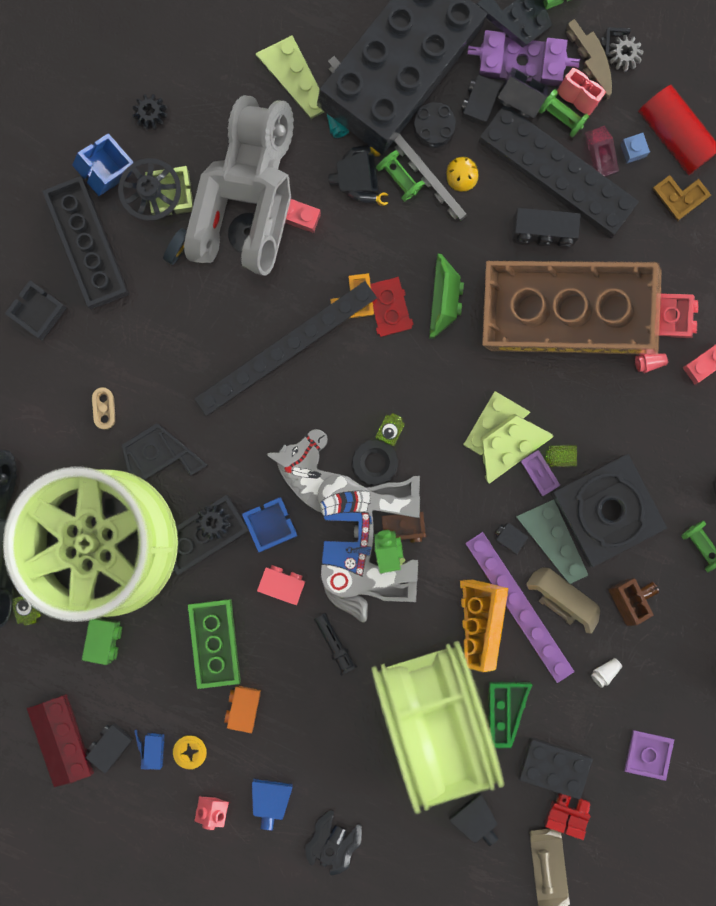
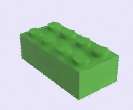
(214, 643)

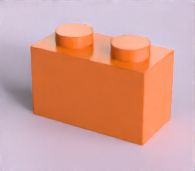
(243, 709)

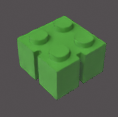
(101, 641)

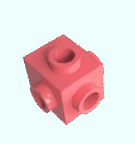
(211, 812)

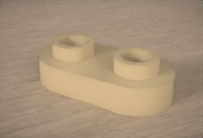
(103, 408)

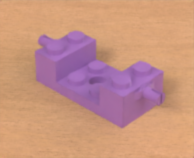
(545, 59)

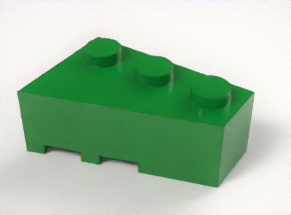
(505, 710)

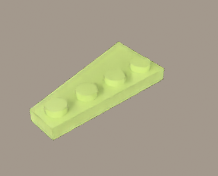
(291, 70)

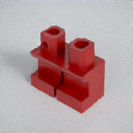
(568, 819)

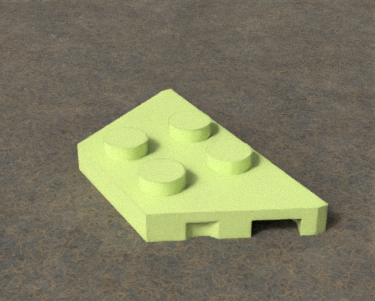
(510, 444)

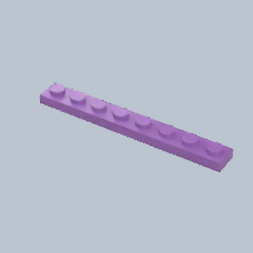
(520, 608)

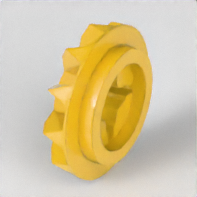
(184, 760)

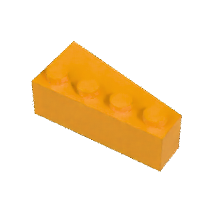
(483, 623)

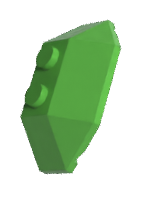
(445, 297)

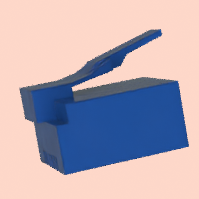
(153, 751)

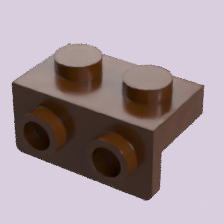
(405, 526)

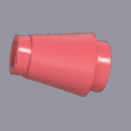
(649, 362)

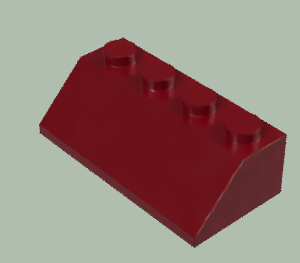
(60, 741)

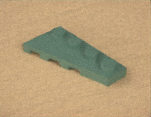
(554, 539)

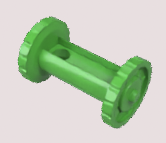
(563, 113)
(400, 176)
(702, 542)

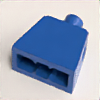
(270, 801)

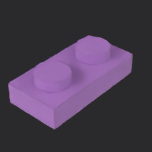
(540, 473)

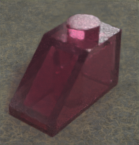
(602, 150)

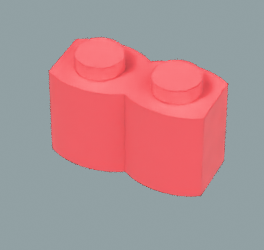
(581, 91)

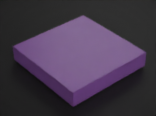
(649, 755)

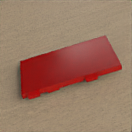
(390, 307)

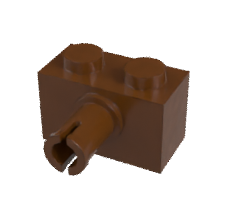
(632, 600)

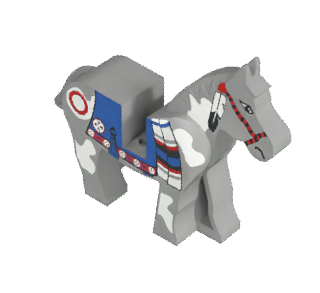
(346, 564)

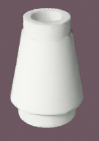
(605, 673)

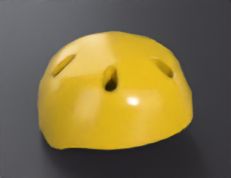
(462, 170)

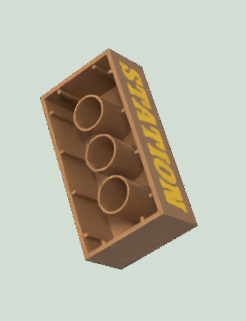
(572, 307)

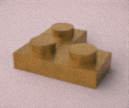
(679, 201)

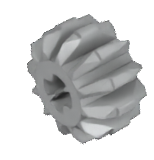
(625, 60)

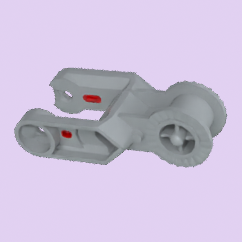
(247, 175)

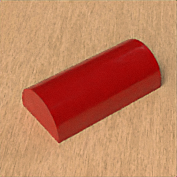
(679, 129)

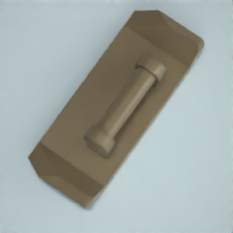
(564, 599)
(549, 868)

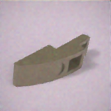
(589, 47)

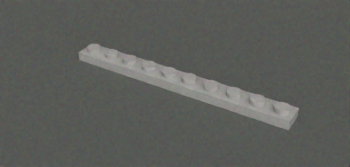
(417, 164)

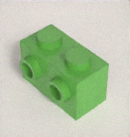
(388, 551)

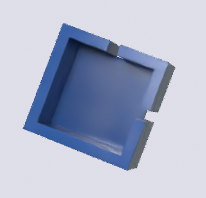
(102, 164)
(269, 525)

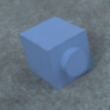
(634, 148)

